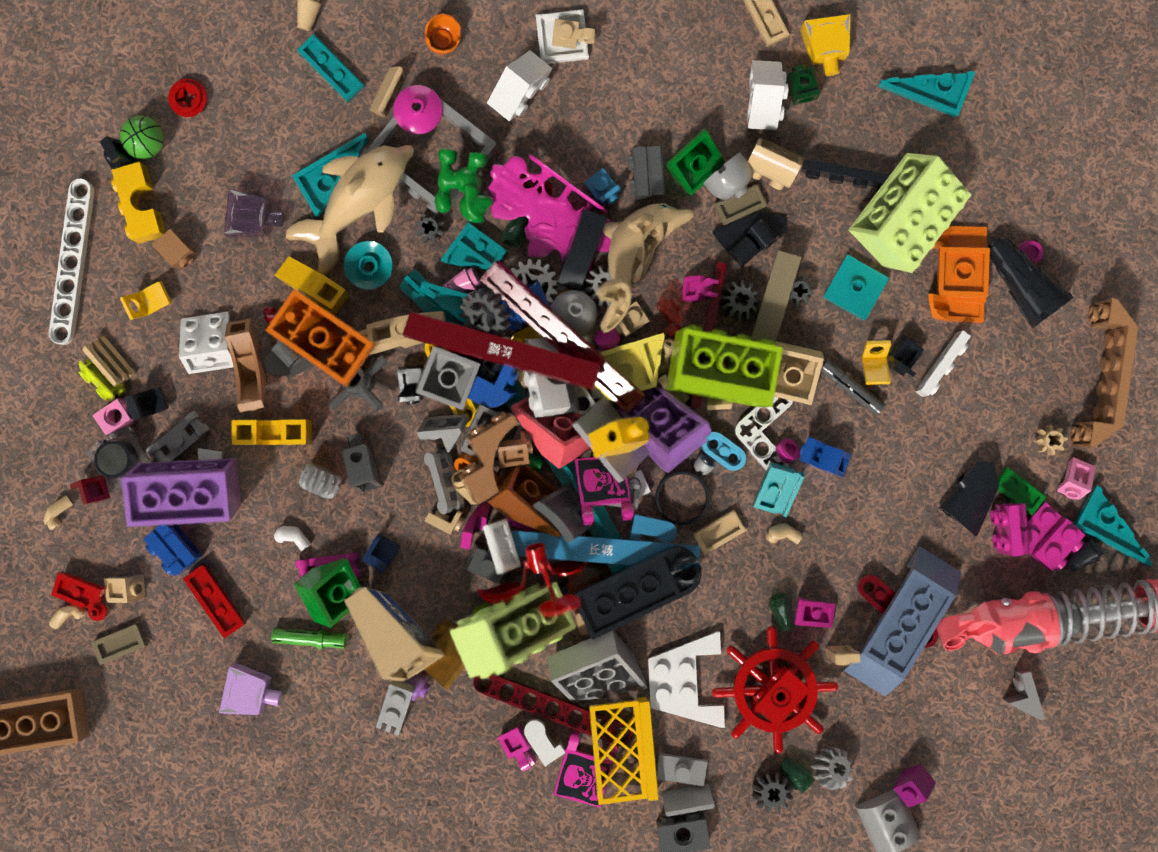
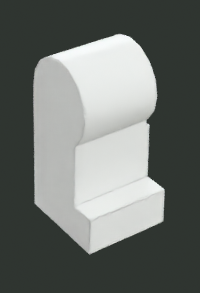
(541, 742)

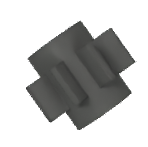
(427, 222)
(803, 287)

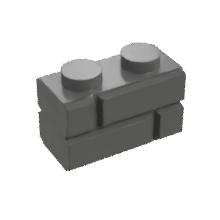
(647, 173)

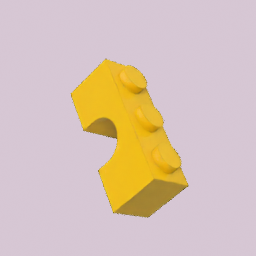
(130, 184)
(271, 432)

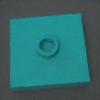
(855, 287)

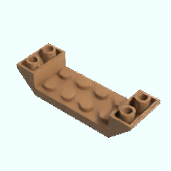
(1115, 370)

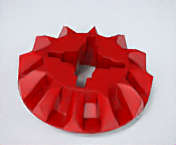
(177, 94)

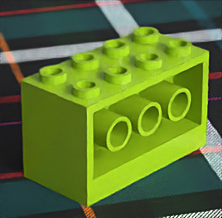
(720, 383)

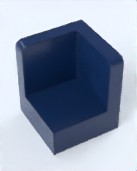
(381, 553)

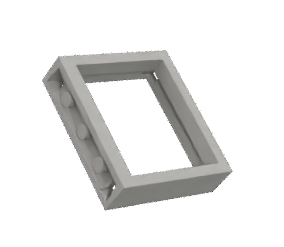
(414, 189)

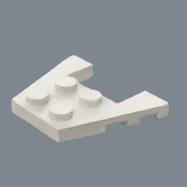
(675, 681)

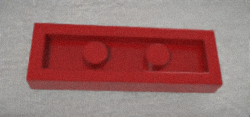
(214, 601)

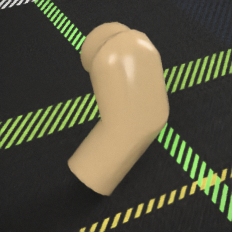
(782, 531)
(65, 612)

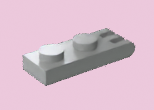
(395, 706)

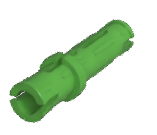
(309, 638)

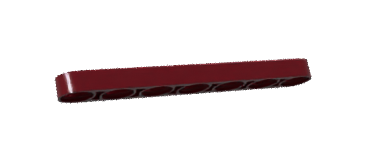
(543, 699)

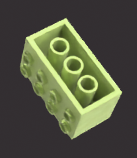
(910, 212)
(509, 632)

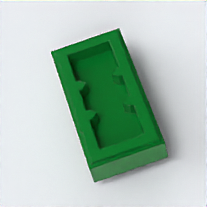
(1019, 490)

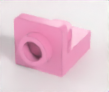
(1077, 479)

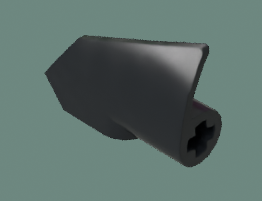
(751, 235)
(972, 496)

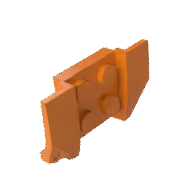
(961, 275)

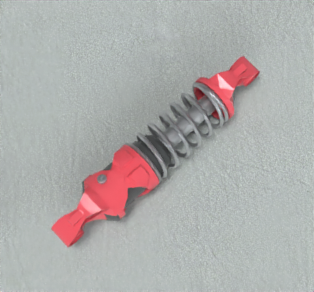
(1047, 621)

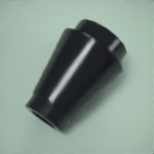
(1084, 556)

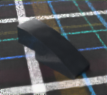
(581, 249)

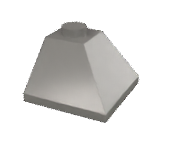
(447, 377)

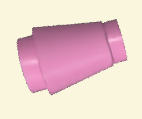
(464, 281)

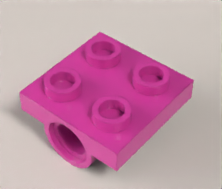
(1008, 535)

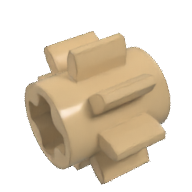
(1057, 439)

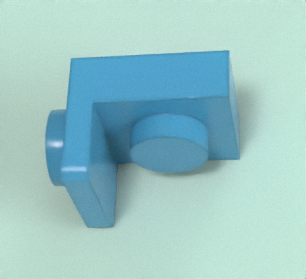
(603, 188)

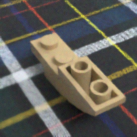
(388, 332)

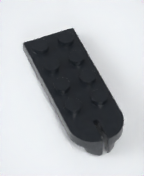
(638, 590)

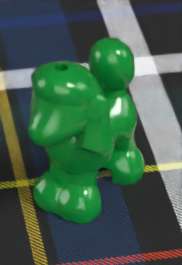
(468, 181)

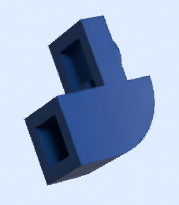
(495, 393)
(824, 457)

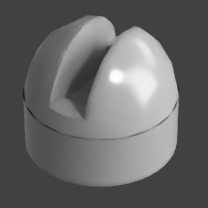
(704, 464)

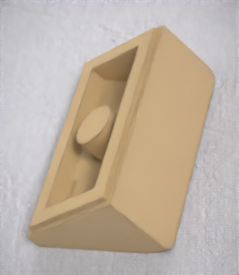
(388, 91)

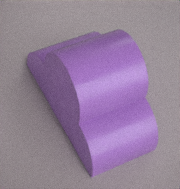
(672, 428)

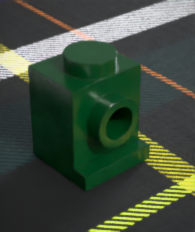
(799, 92)

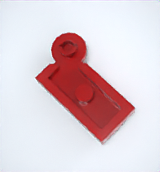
(81, 593)

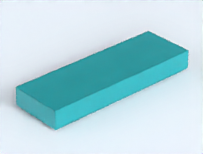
(330, 68)

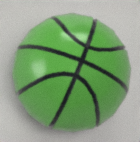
(141, 137)

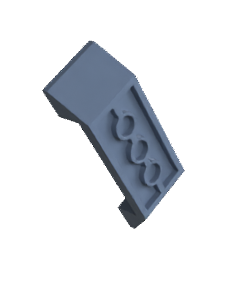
(907, 623)

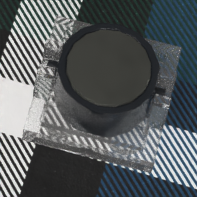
(116, 456)

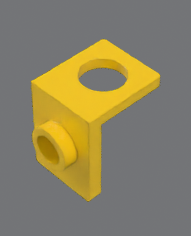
(147, 301)
(875, 363)

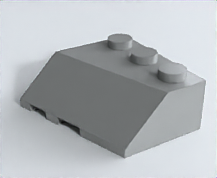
(595, 667)

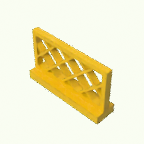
(645, 751)

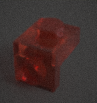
(670, 312)

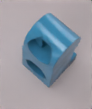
(650, 526)

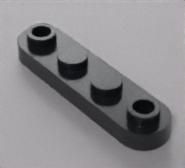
(838, 174)

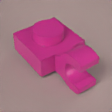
(516, 745)

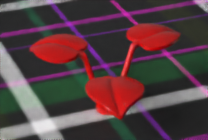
(538, 562)

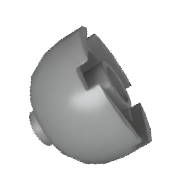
(730, 179)
(576, 310)

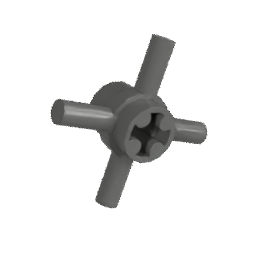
(362, 388)

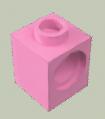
(106, 419)

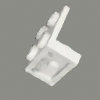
(204, 343)

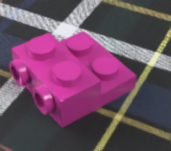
(1052, 537)

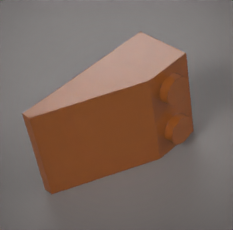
(518, 491)

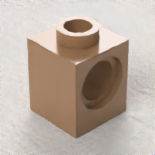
(175, 250)

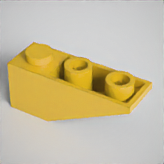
(312, 285)

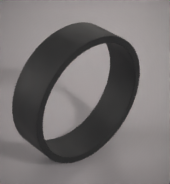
(706, 502)

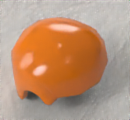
(442, 34)

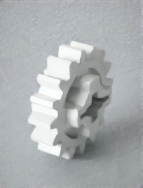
(542, 278)

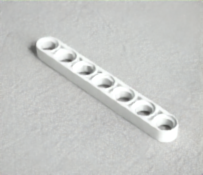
(67, 250)

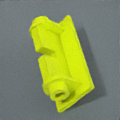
(105, 389)

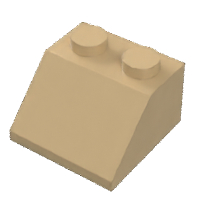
(798, 373)

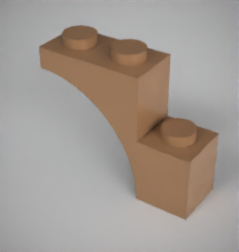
(248, 370)
(484, 442)

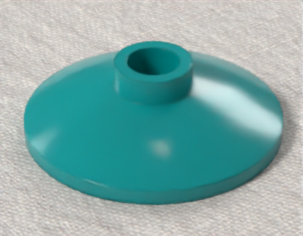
(357, 259)

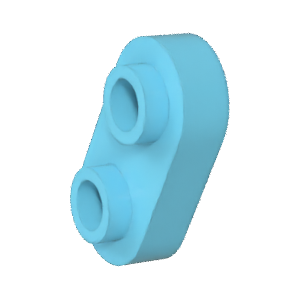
(723, 450)

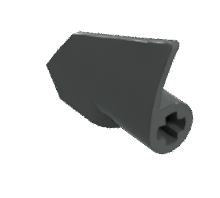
(285, 361)

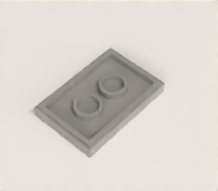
(597, 417)

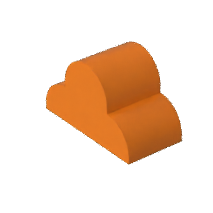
(320, 337)

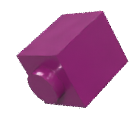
(914, 785)

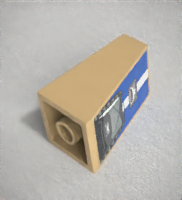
(391, 635)

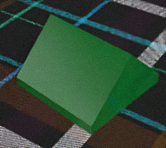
(695, 163)

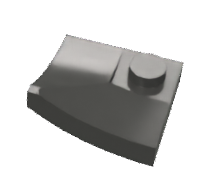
(564, 511)

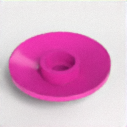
(418, 121)

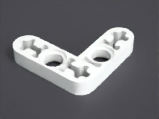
(757, 434)

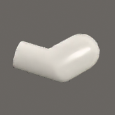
(292, 533)

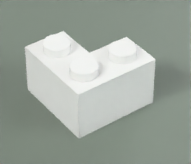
(518, 84)
(766, 94)

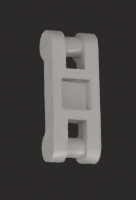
(179, 439)
(443, 481)

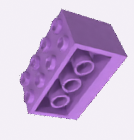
(181, 492)

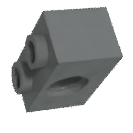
(695, 840)

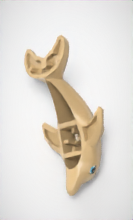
(364, 187)
(632, 252)

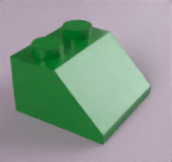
(325, 591)

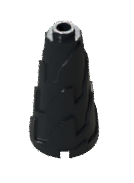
(1028, 283)

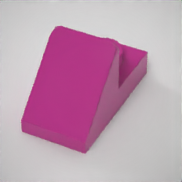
(814, 613)

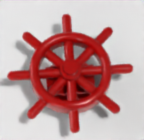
(778, 693)

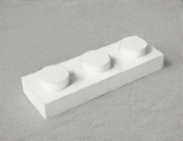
(943, 364)

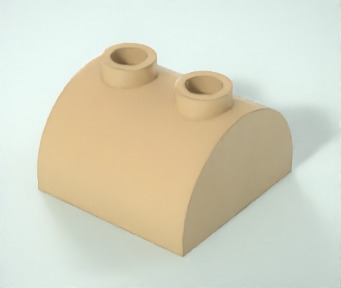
(774, 163)

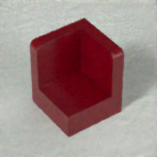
(92, 489)

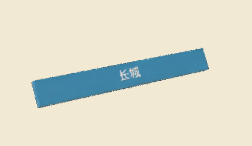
(594, 548)

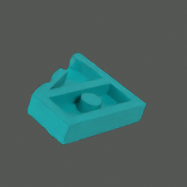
(473, 250)

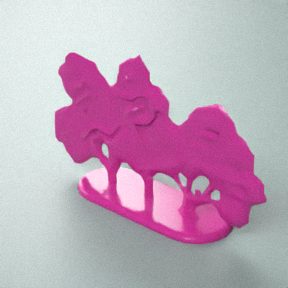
(549, 218)

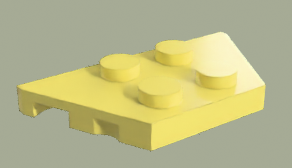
(637, 361)

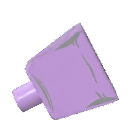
(247, 692)

